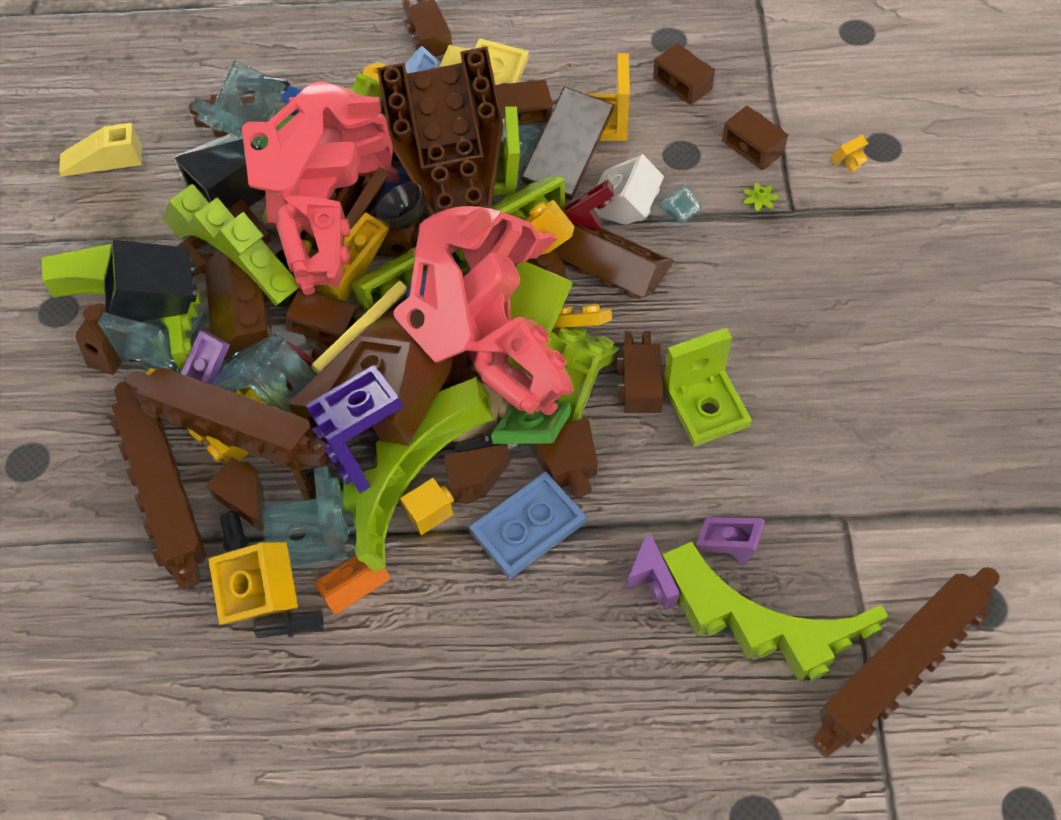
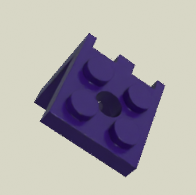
(342, 419)

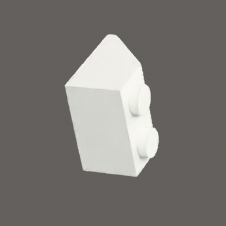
(635, 187)

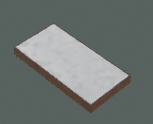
(569, 139)

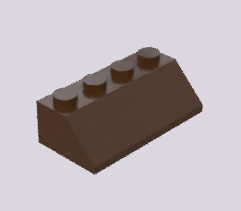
(614, 260)
(236, 305)

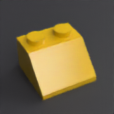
(253, 582)

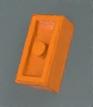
(349, 584)

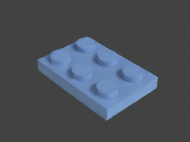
(527, 525)

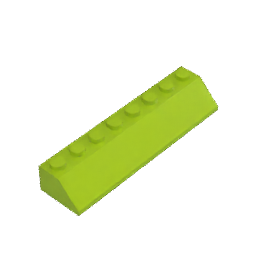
(375, 285)

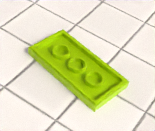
(537, 298)

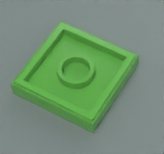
(534, 428)

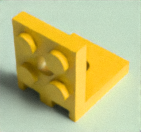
(618, 123)

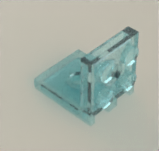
(228, 107)
(144, 339)
(265, 369)
(320, 518)

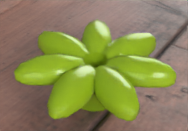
(760, 196)

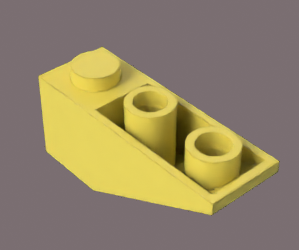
(103, 150)

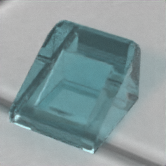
(680, 204)

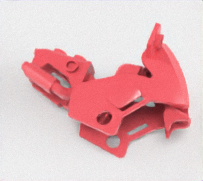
(308, 159)
(475, 309)

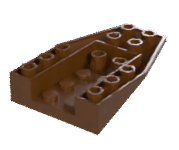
(446, 128)
(401, 363)

